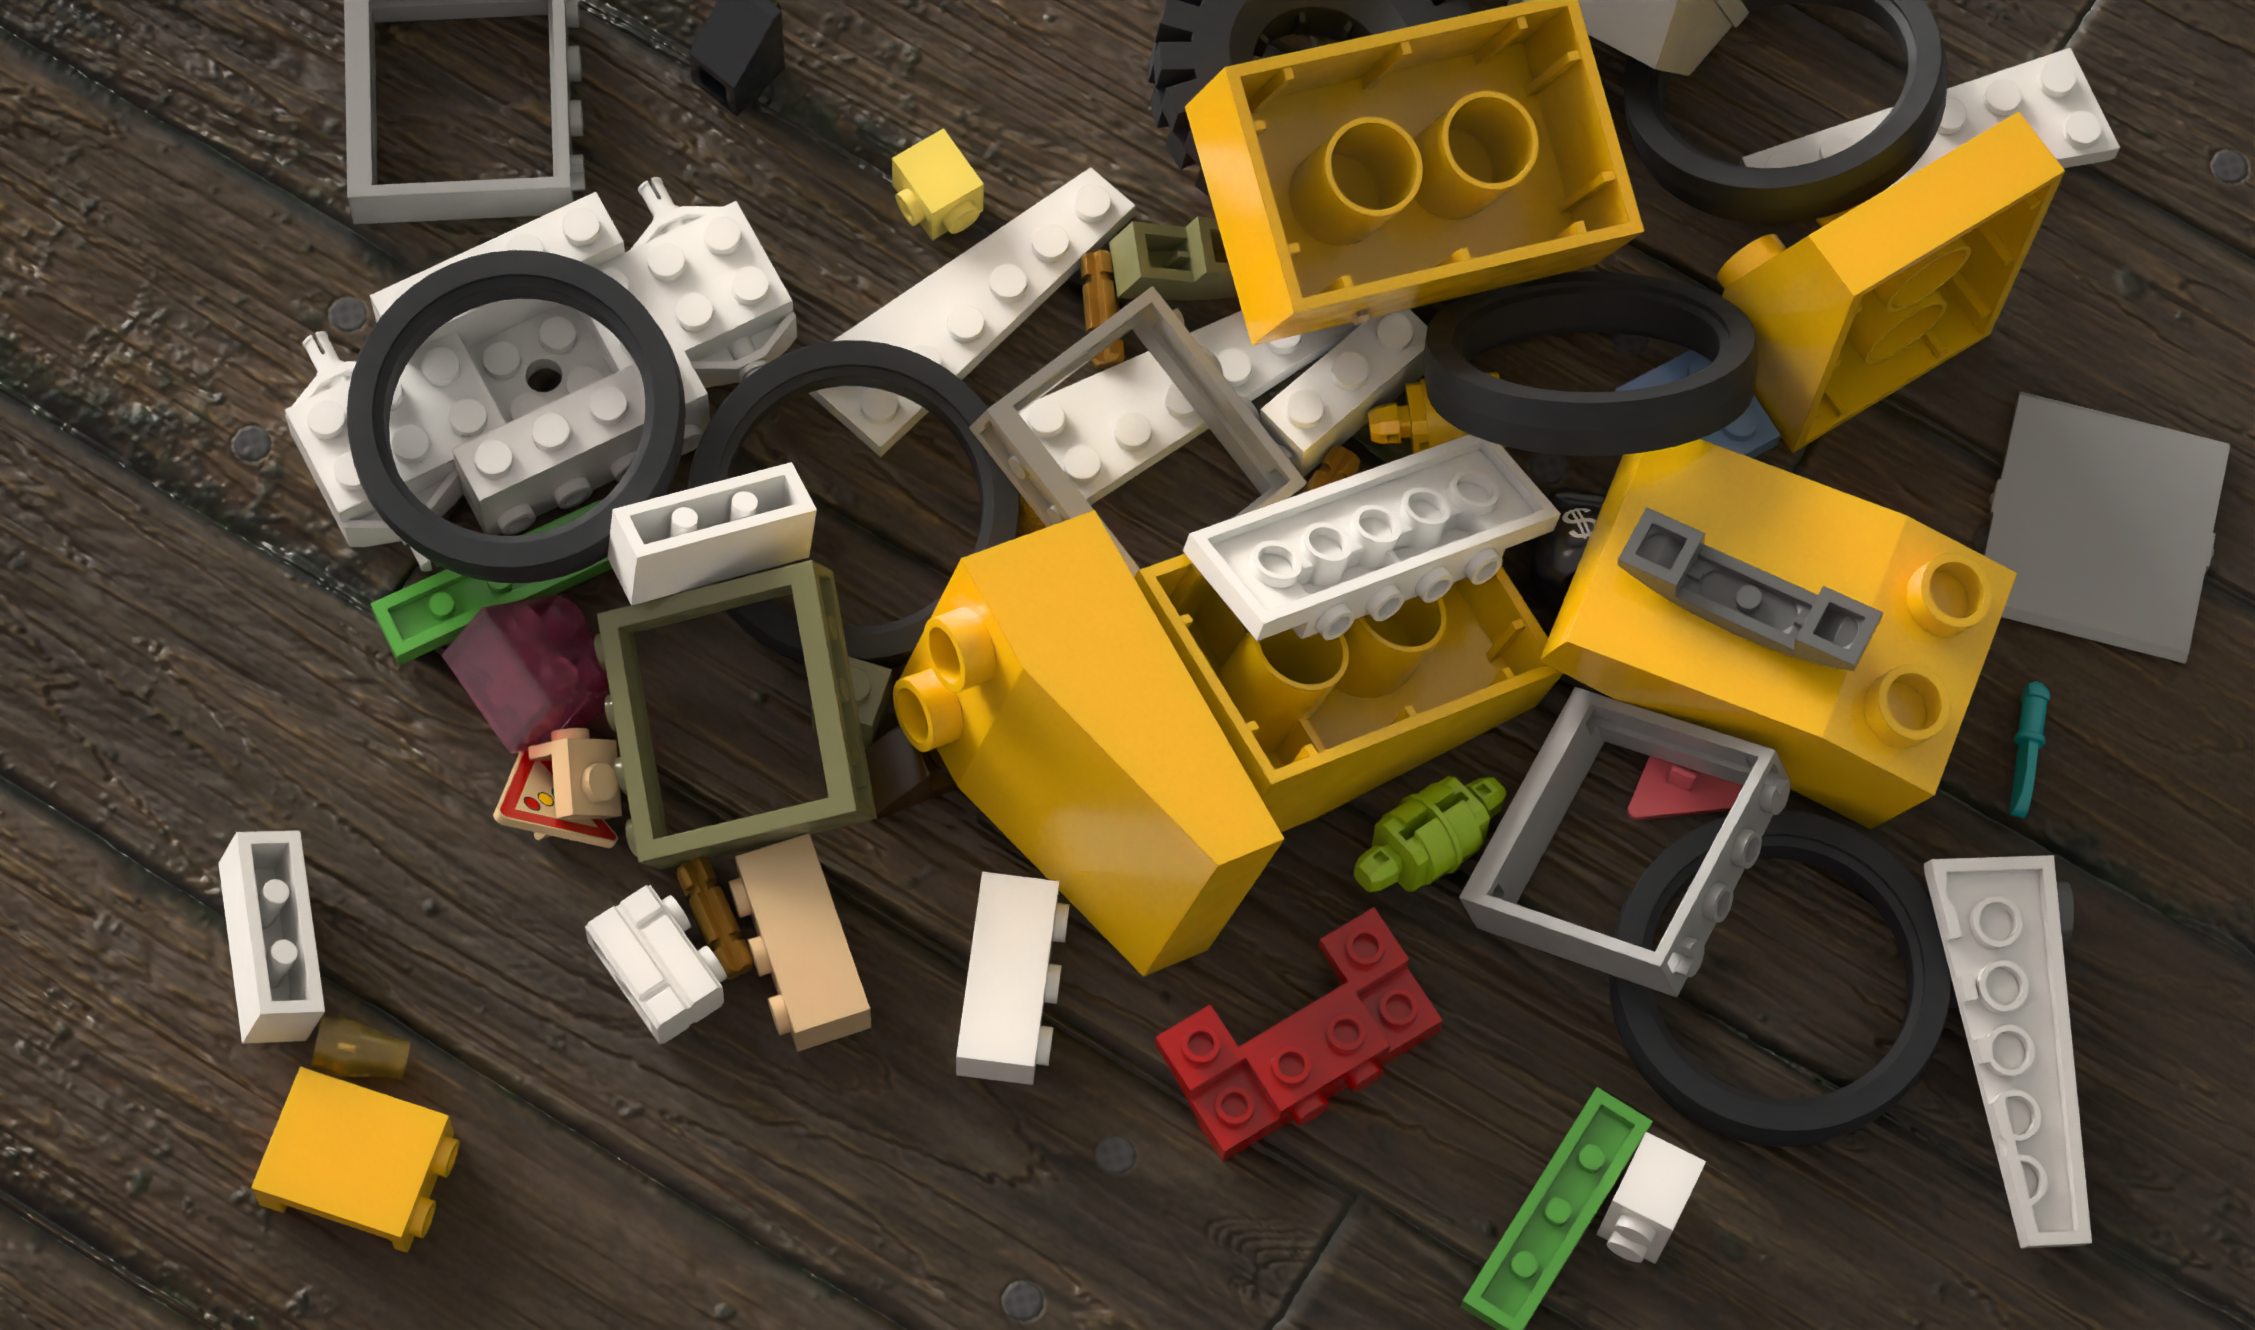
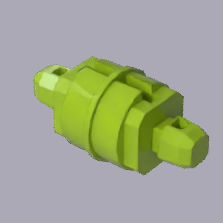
(1430, 834)

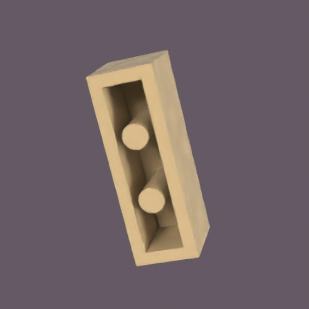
(800, 943)

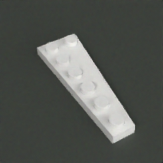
(2045, 91)
(979, 299)
(1136, 415)
(2013, 1000)

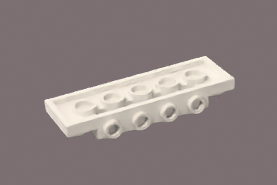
(1373, 540)

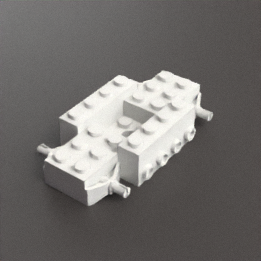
(464, 399)

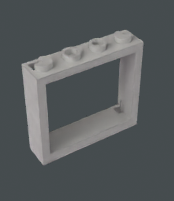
(457, 199)
(1194, 373)
(1545, 798)

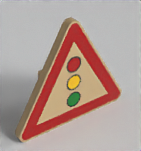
(530, 806)

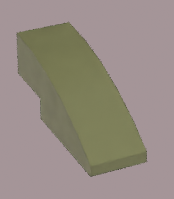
(1174, 259)

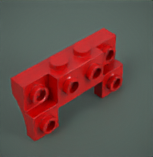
(1309, 1055)

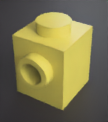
(937, 186)

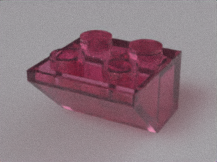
(530, 669)

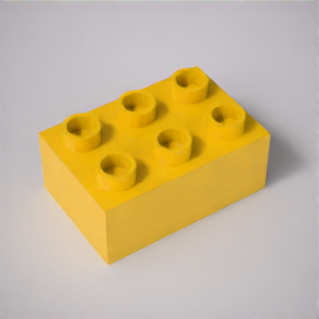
(1412, 167)

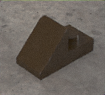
(903, 774)

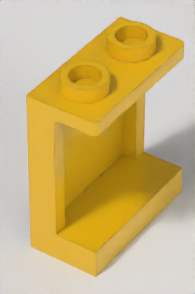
(356, 1158)

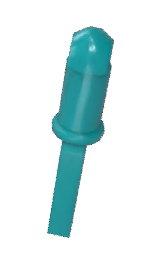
(2029, 739)

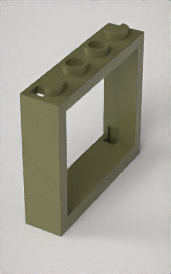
(832, 703)

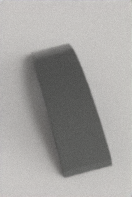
(1745, 599)

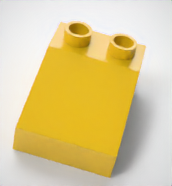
(1891, 280)
(1360, 709)
(1846, 738)
(1088, 741)

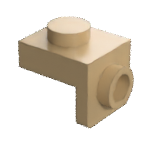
(581, 774)

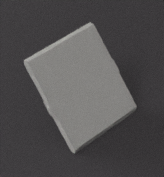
(2105, 525)

